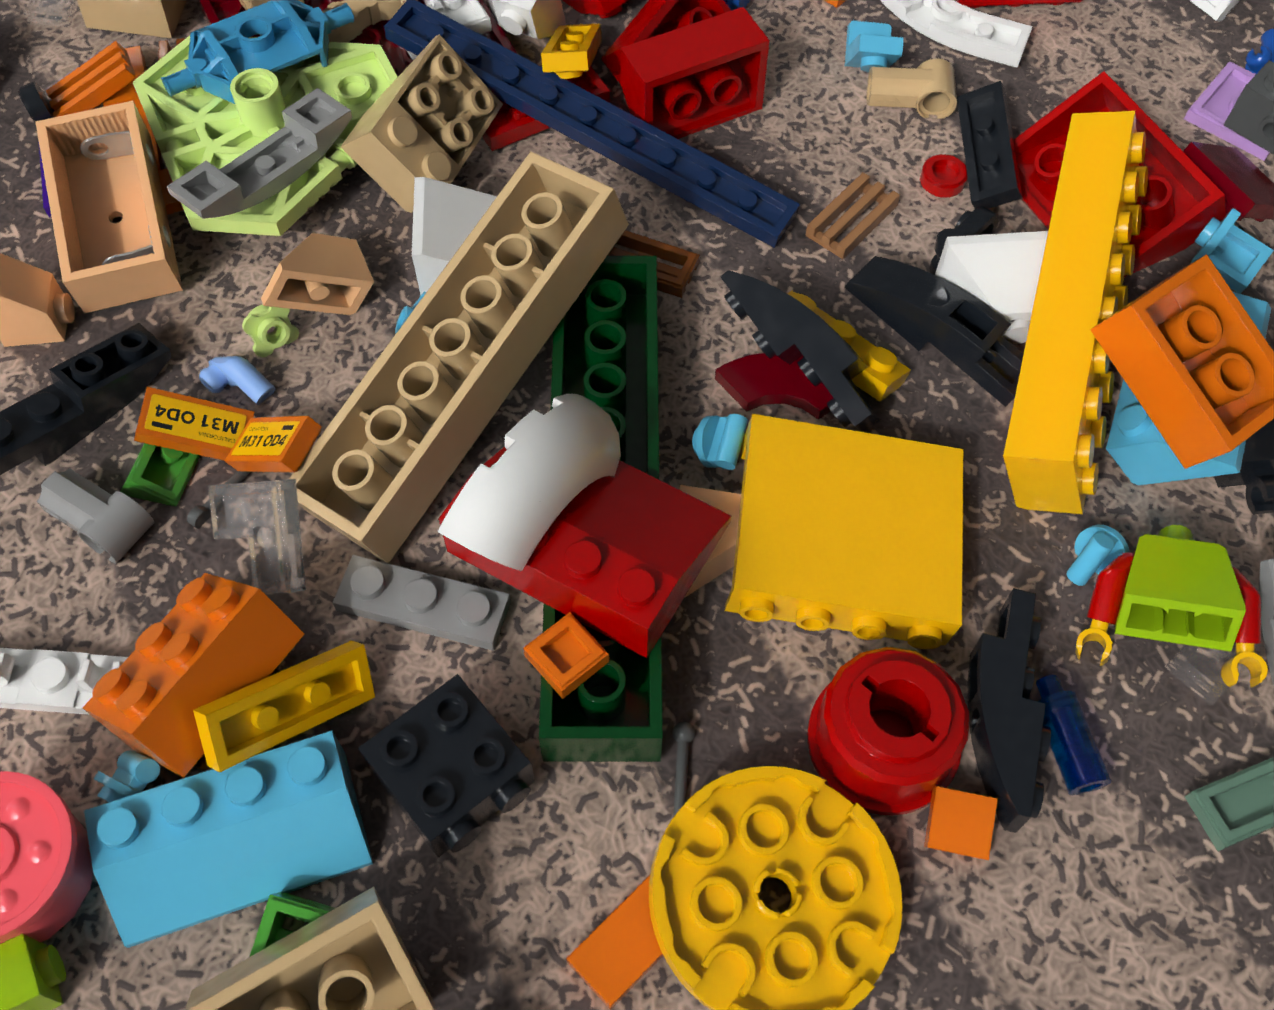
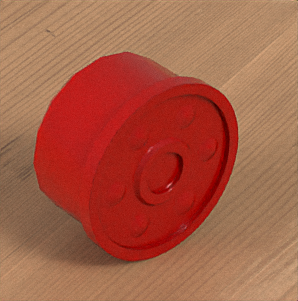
(888, 730)

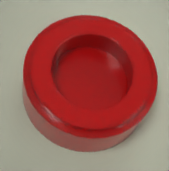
(943, 175)

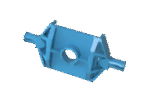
(287, 33)

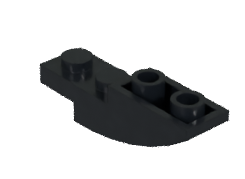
(937, 312)
(794, 330)
(82, 397)
(1002, 720)

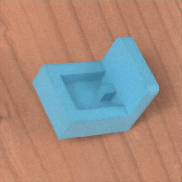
(871, 45)
(1232, 251)

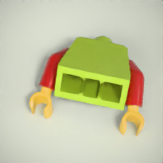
(1179, 595)

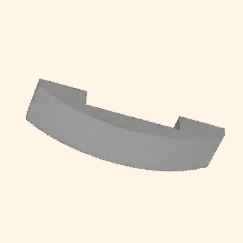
(269, 166)

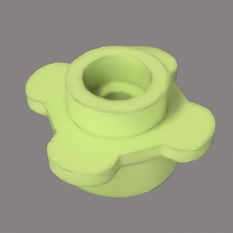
(261, 320)

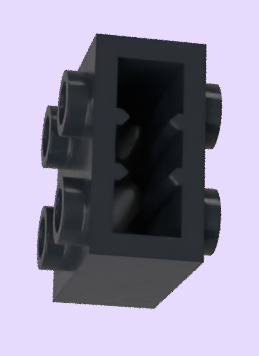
(449, 766)

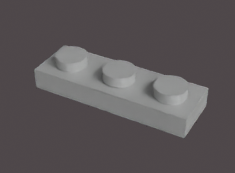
(422, 602)

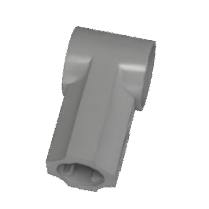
(99, 518)

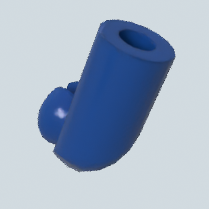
(1254, 62)

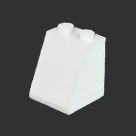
(441, 223)

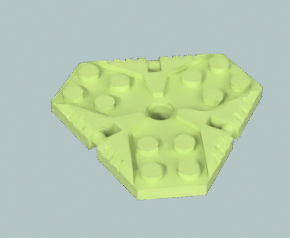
(206, 127)

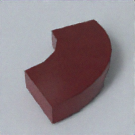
(766, 381)

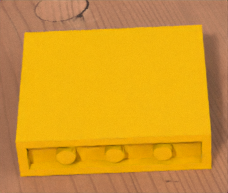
(849, 532)

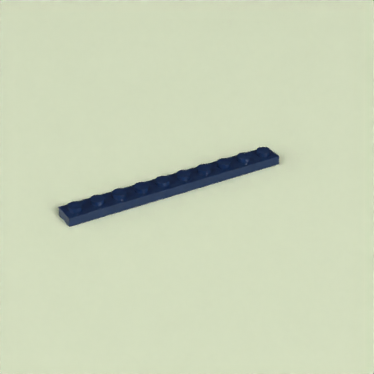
(603, 126)

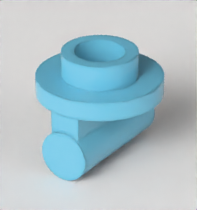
(719, 440)
(1095, 550)
(130, 778)

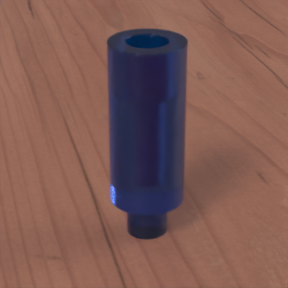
(1071, 738)

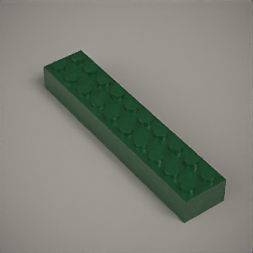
(610, 356)

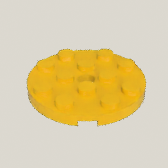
(840, 882)

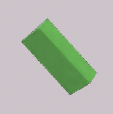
(159, 474)

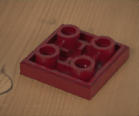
(1237, 177)

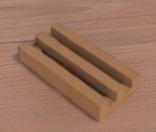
(872, 193)

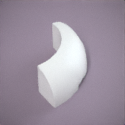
(544, 467)

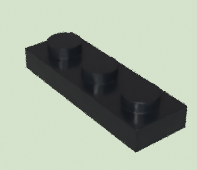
(989, 147)

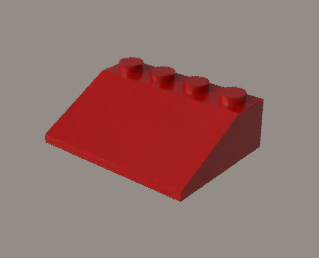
(1178, 193)
(616, 555)

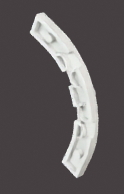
(964, 28)

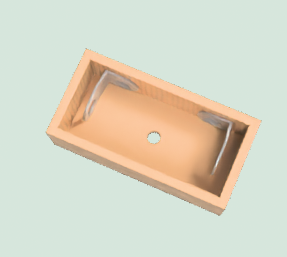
(102, 169)

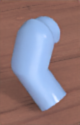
(236, 372)

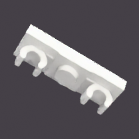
(51, 679)

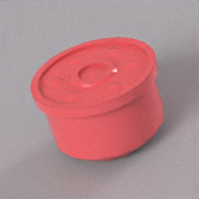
(41, 859)

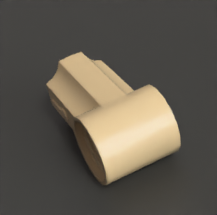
(927, 88)

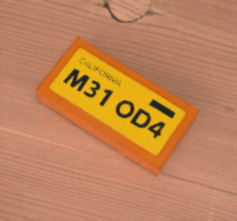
(190, 424)
(274, 444)

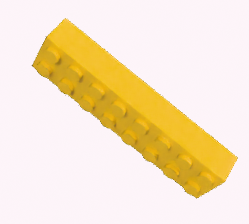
(1079, 285)

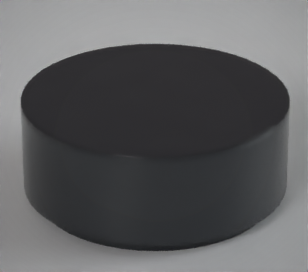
(35, 102)

